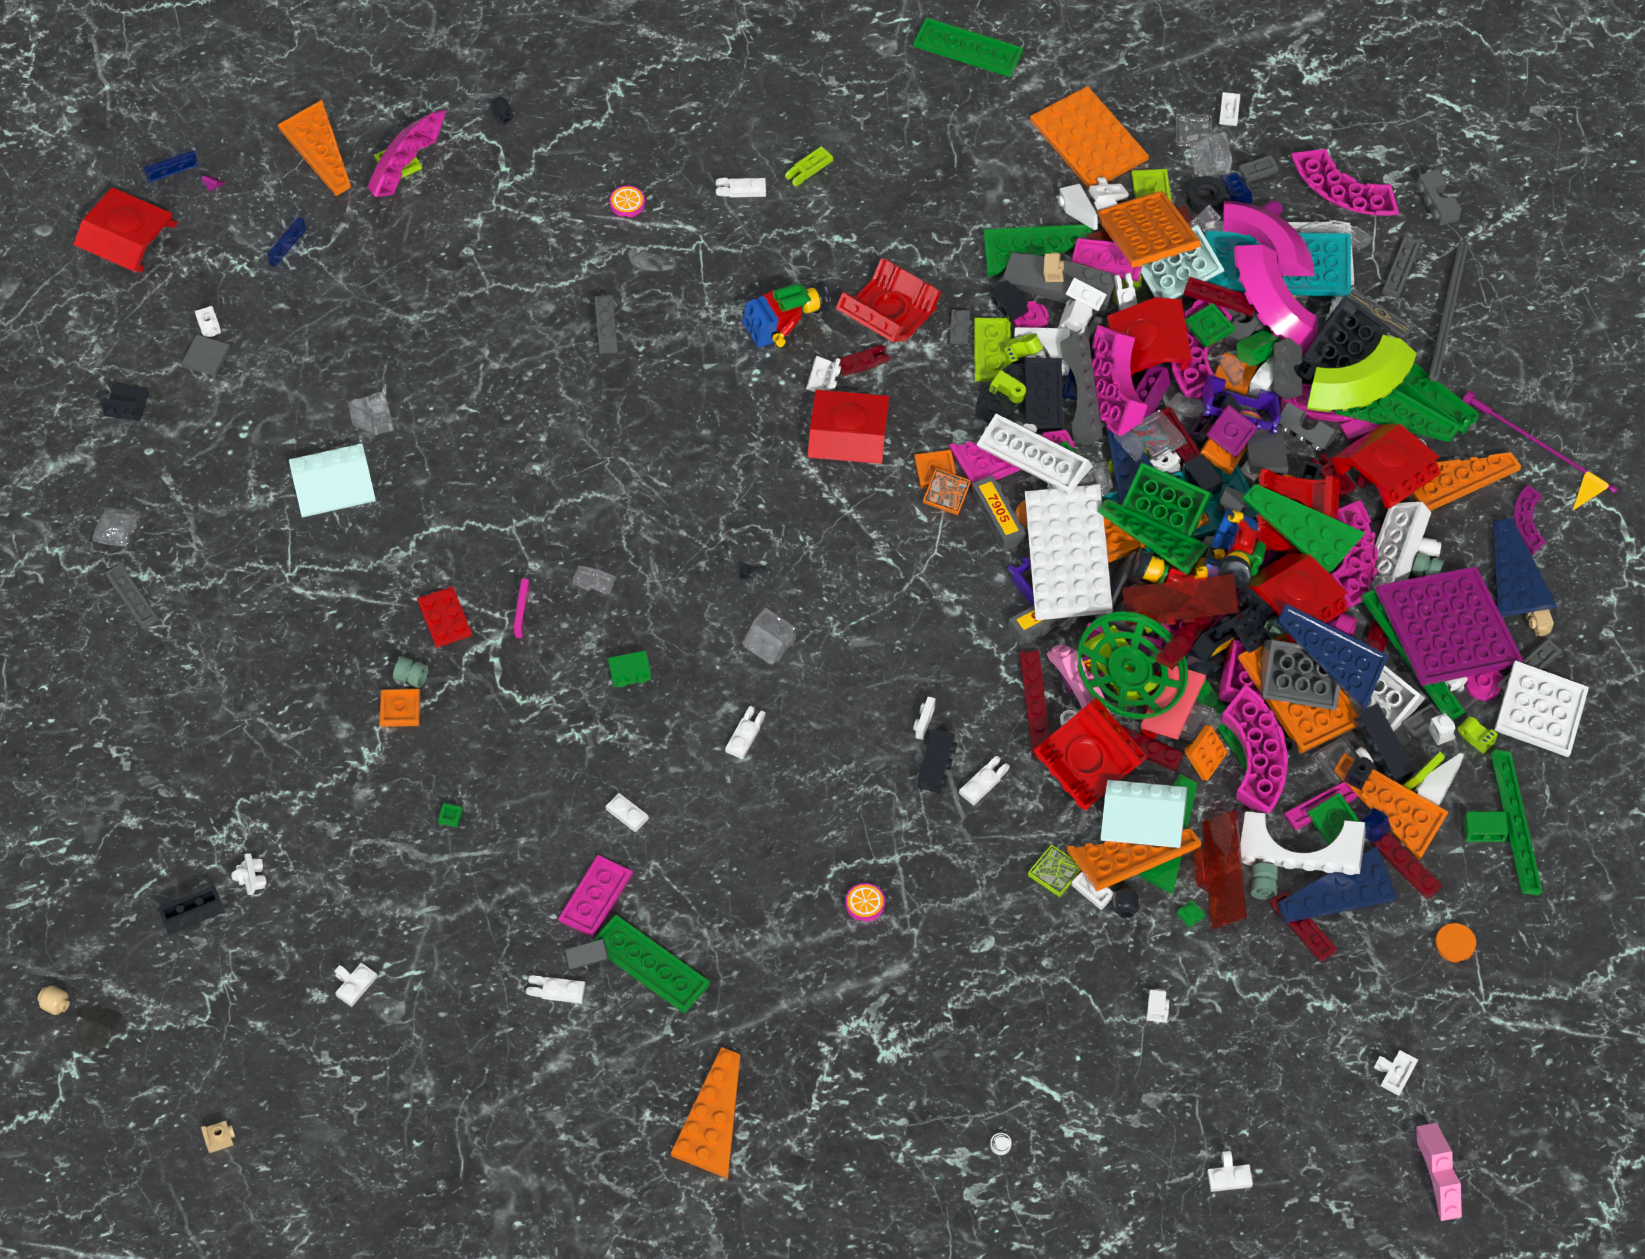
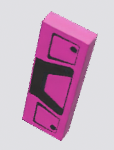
(521, 608)

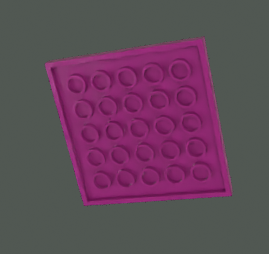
(1448, 625)

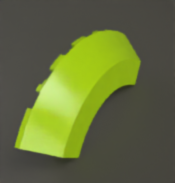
(1363, 381)

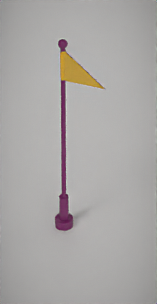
(1591, 483)

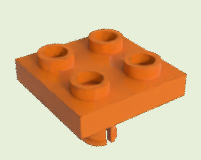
(1206, 752)

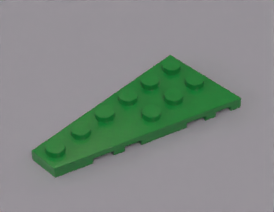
(1028, 240)
(1403, 410)

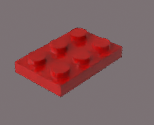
(444, 617)

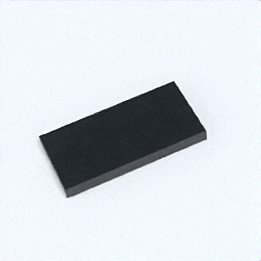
(1043, 393)

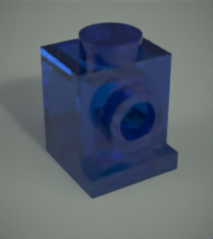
(1376, 825)

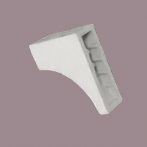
(1050, 340)

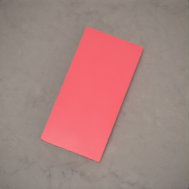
(1173, 721)

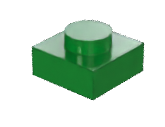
(450, 815)
(1190, 914)

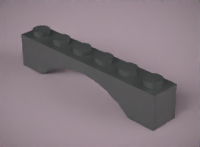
(1086, 423)

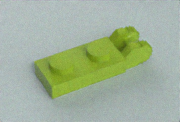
(809, 166)

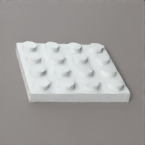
(1541, 708)

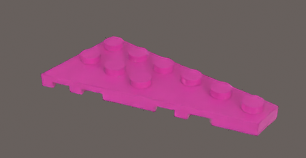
(979, 464)

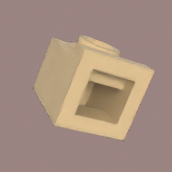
(1053, 268)
(1540, 621)
(217, 1142)

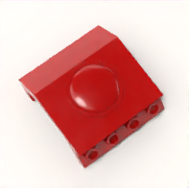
(122, 228)
(892, 302)
(1157, 331)
(848, 426)
(1391, 460)
(1315, 494)
(1301, 584)
(1090, 753)

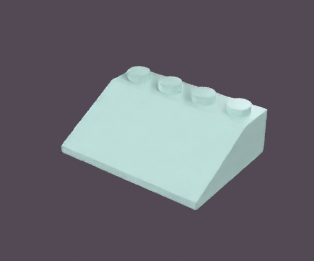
(1170, 275)
(332, 480)
(1144, 813)

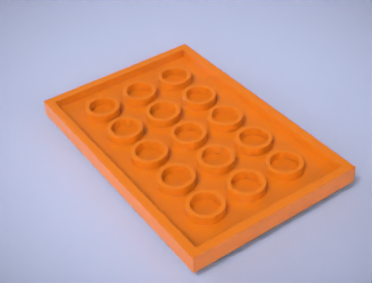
(1089, 137)
(1148, 229)
(1303, 723)

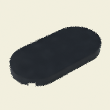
(990, 404)

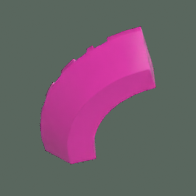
(402, 151)
(1341, 189)
(1272, 232)
(1271, 296)
(1112, 376)
(1194, 377)
(1358, 567)
(1263, 748)

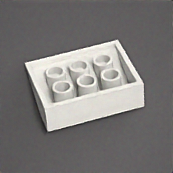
(1394, 697)

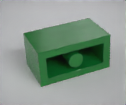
(1256, 348)
(629, 669)
(1485, 826)

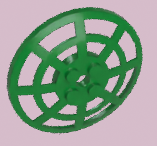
(1132, 657)

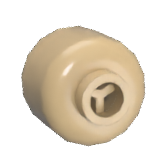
(53, 1000)

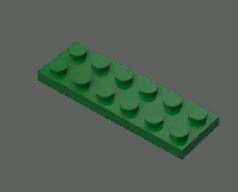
(968, 47)
(652, 965)

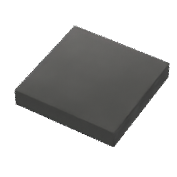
(206, 355)

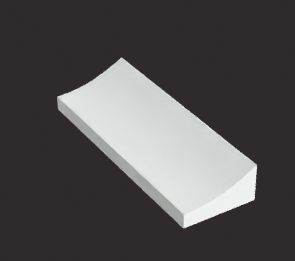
(1034, 454)
(1399, 541)

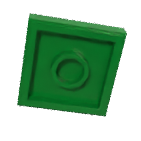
(1209, 325)
(1330, 817)

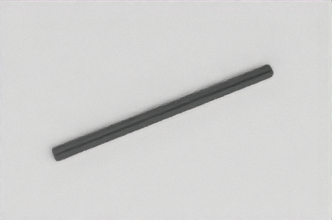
(1448, 311)

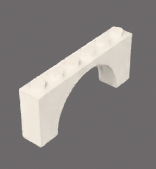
(1340, 856)

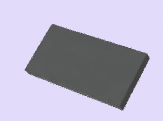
(1267, 451)

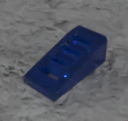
(1238, 190)

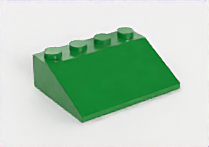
(1167, 499)

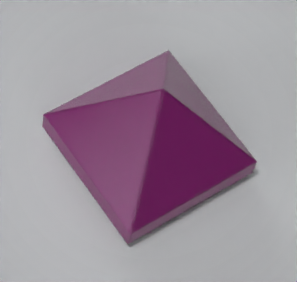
(212, 183)

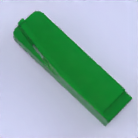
(1438, 398)

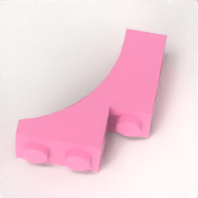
(1065, 660)
(1440, 1166)

